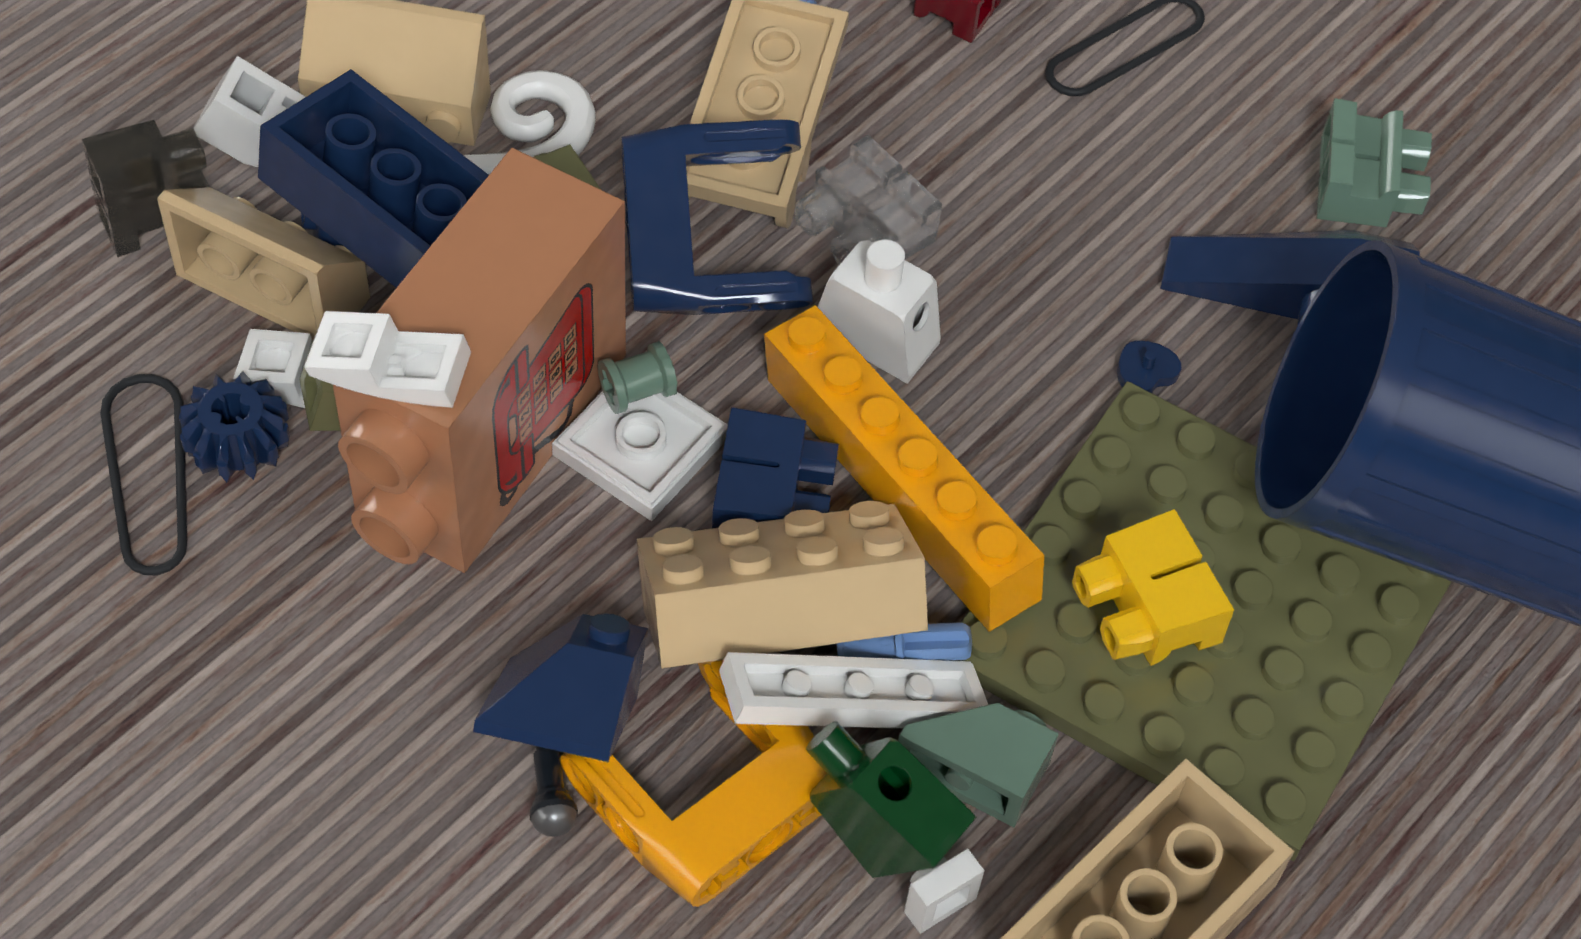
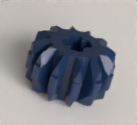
(234, 426)

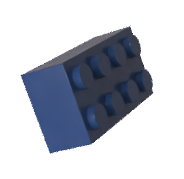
(366, 173)

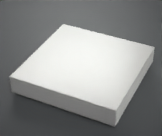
(642, 452)

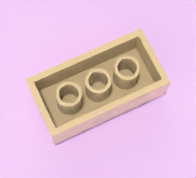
(782, 583)
(1170, 870)

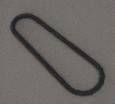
(115, 477)

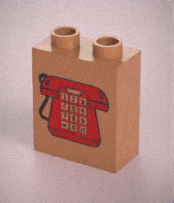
(540, 298)

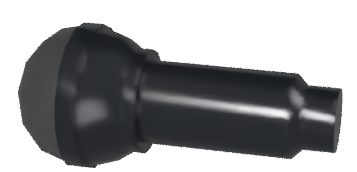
(553, 808)

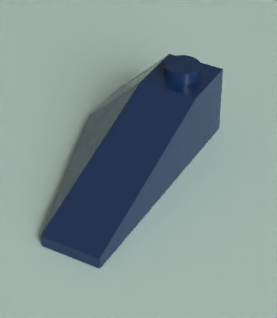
(1261, 268)

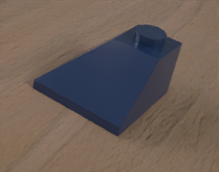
(569, 688)

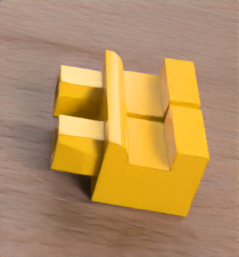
(1159, 589)

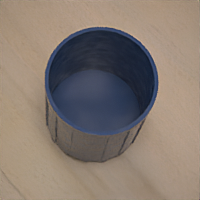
(1433, 428)

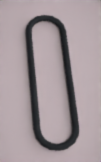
(1049, 71)

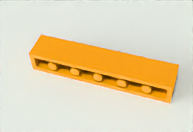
(905, 464)

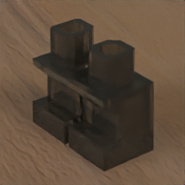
(132, 170)

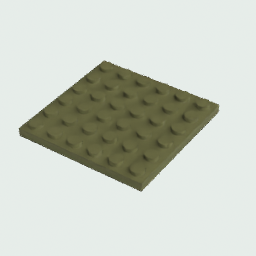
(1302, 660)

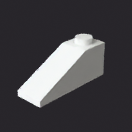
(238, 108)

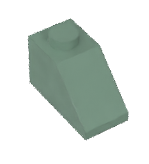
(985, 756)

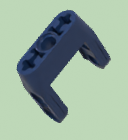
(661, 226)

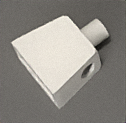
(884, 307)

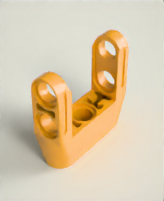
(724, 830)

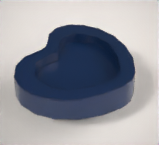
(1148, 365)

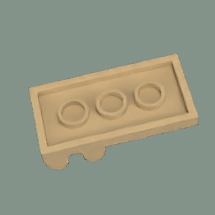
(767, 66)

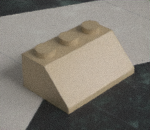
(411, 52)
(259, 259)

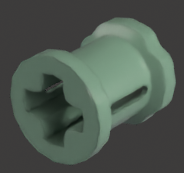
(637, 377)

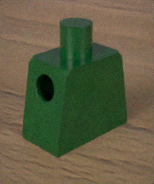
(885, 803)

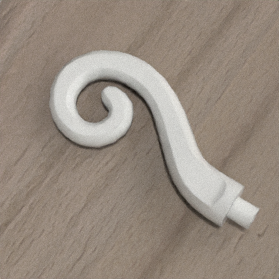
(547, 86)

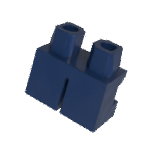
(763, 467)

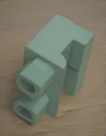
(1363, 167)

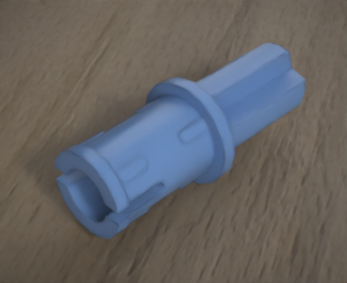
(939, 642)

